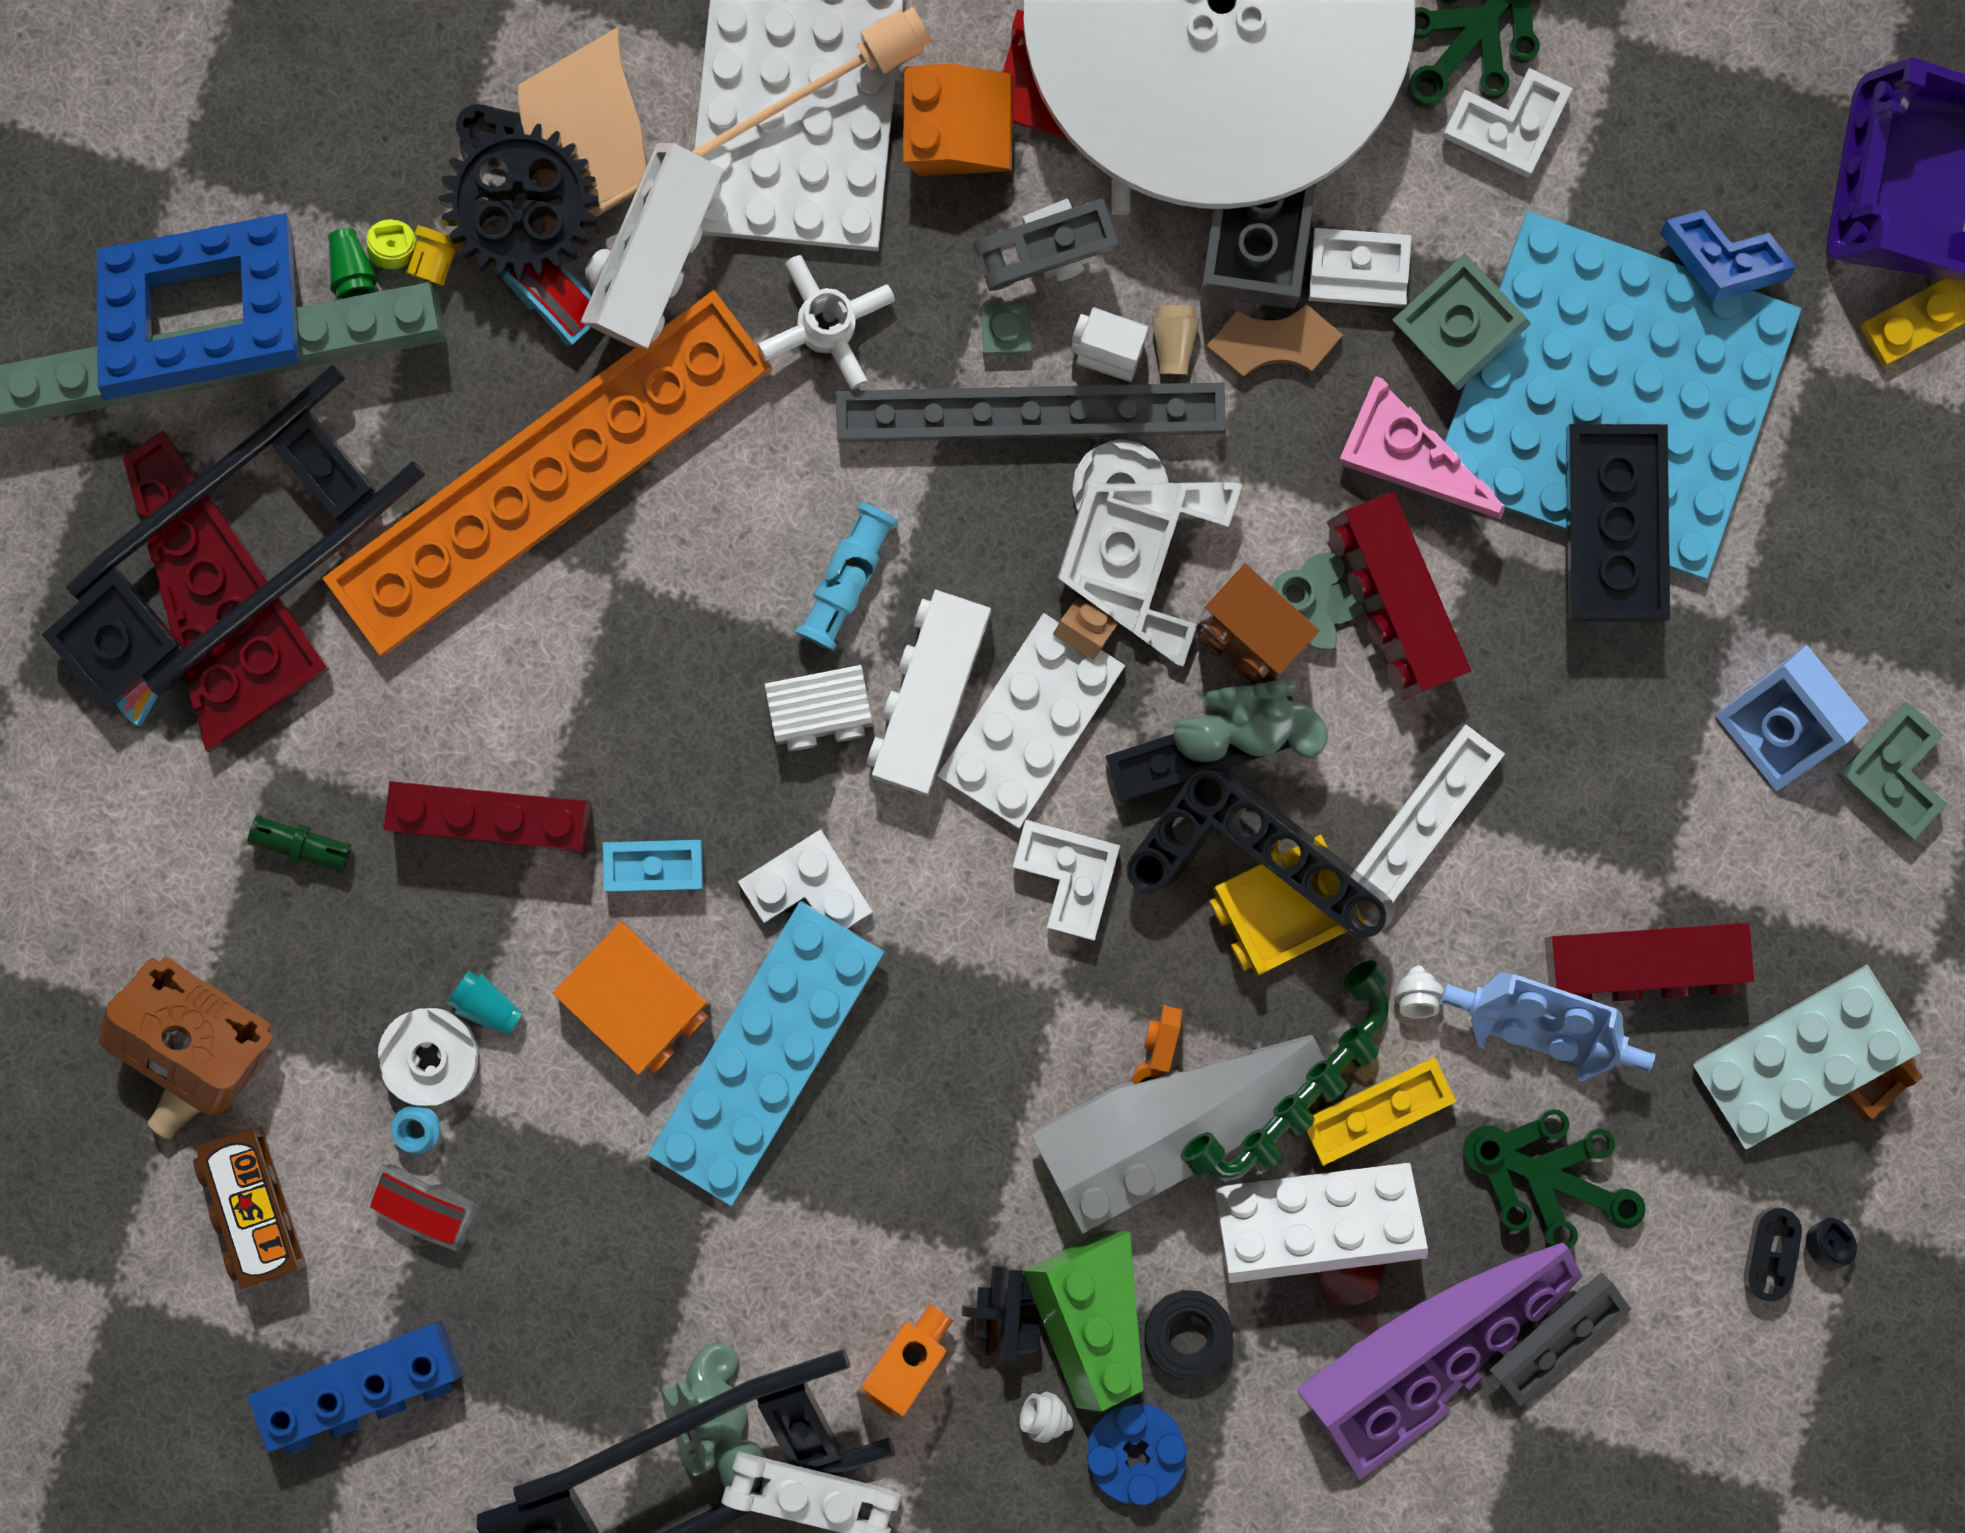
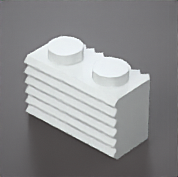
(819, 707)

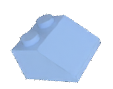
(1792, 718)

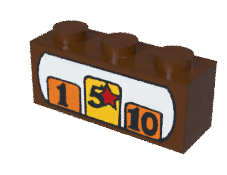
(249, 1207)

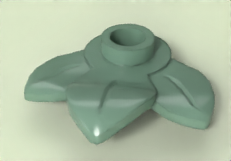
(1325, 597)

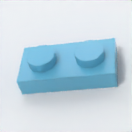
(653, 866)

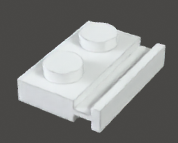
(1359, 267)

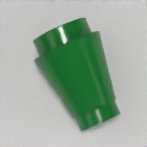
(349, 265)

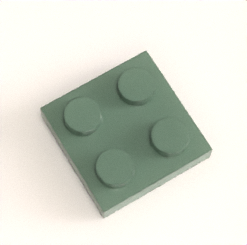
(1461, 321)

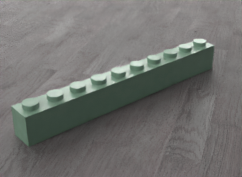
(325, 332)

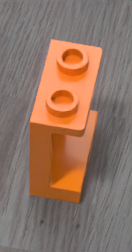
(632, 1000)

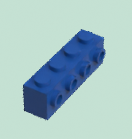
(355, 1386)

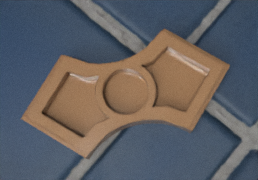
(1294, 340)

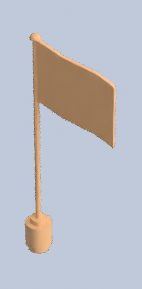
(594, 109)

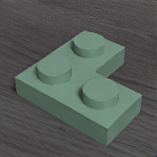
(1884, 774)

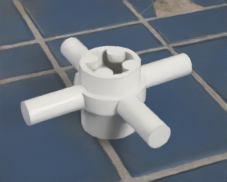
(833, 305)

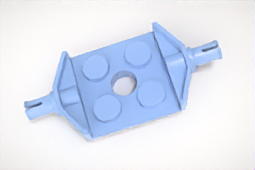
(1580, 1033)

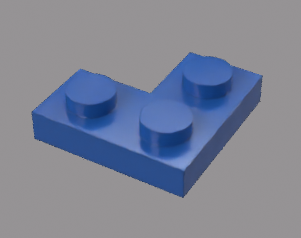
(1725, 266)

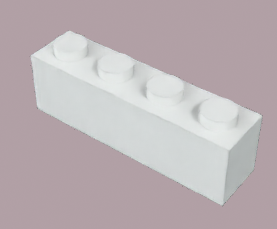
(653, 245)
(930, 693)

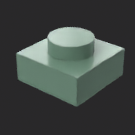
(1006, 329)

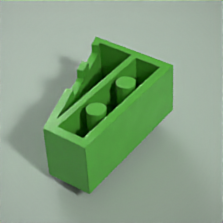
(1092, 1317)

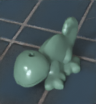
(1254, 721)
(720, 1438)

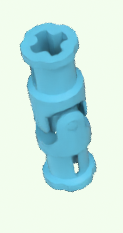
(841, 588)

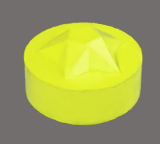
(390, 244)

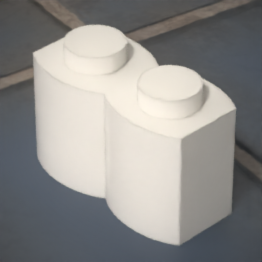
(1109, 344)

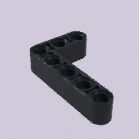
(1262, 846)

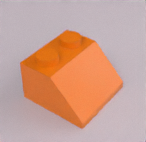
(957, 120)

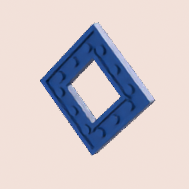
(126, 272)

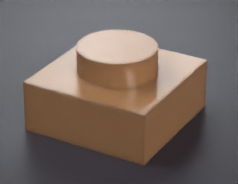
(1085, 628)

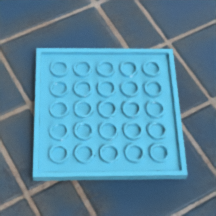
(1622, 344)

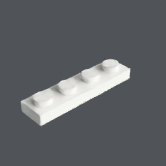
(1429, 812)

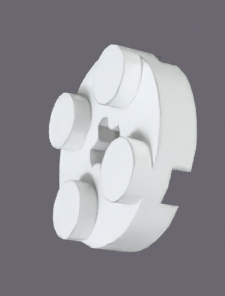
(400, 1062)

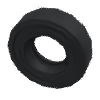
(1188, 1365)

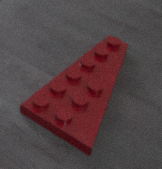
(203, 578)

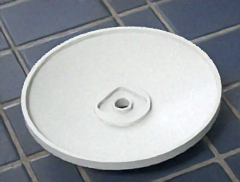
(1218, 102)

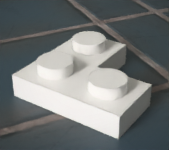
(1513, 135)
(1080, 866)
(807, 872)

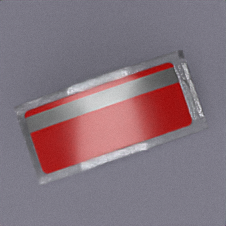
(421, 1208)

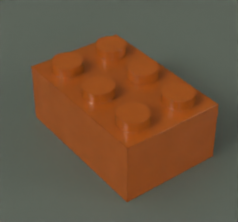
(1254, 627)

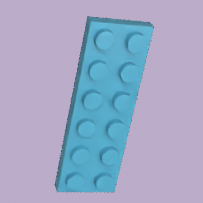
(766, 1053)

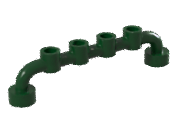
(1291, 1114)

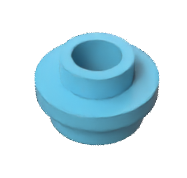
(406, 1138)

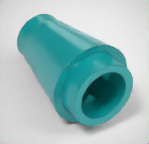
(484, 1004)

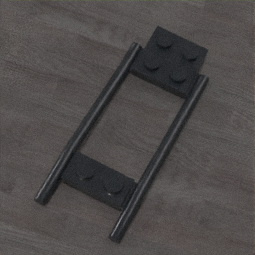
(117, 638)
(783, 1399)

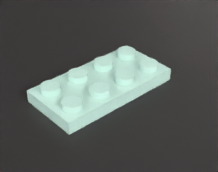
(1807, 1057)

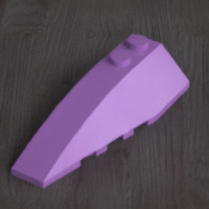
(1408, 1369)

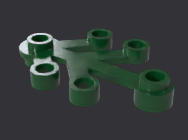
(1478, 25)
(1545, 1174)

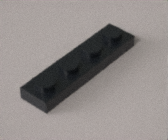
(1161, 765)

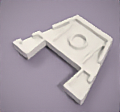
(1123, 545)

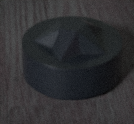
(1831, 1244)

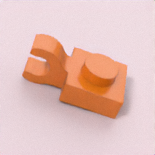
(1162, 1040)

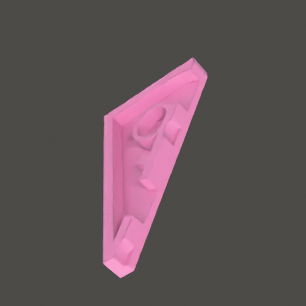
(1399, 448)

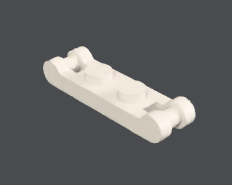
(809, 1496)

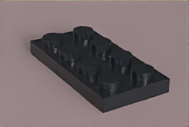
(1618, 522)

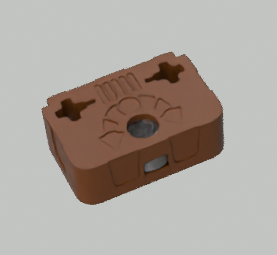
(185, 1035)

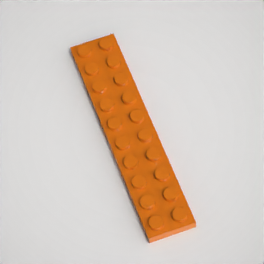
(547, 474)

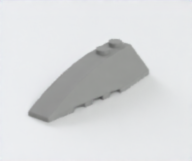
(1132, 1136)

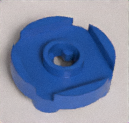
(1165, 1448)

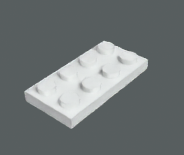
(1029, 723)
(1320, 1222)

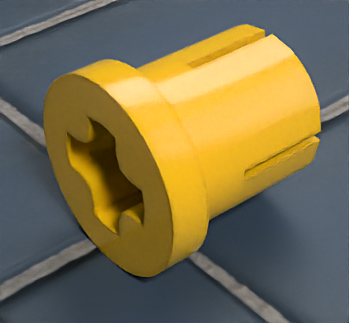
(432, 255)

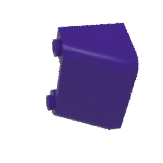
(1903, 173)

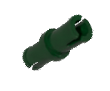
(299, 844)

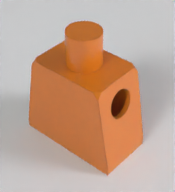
(894, 1383)

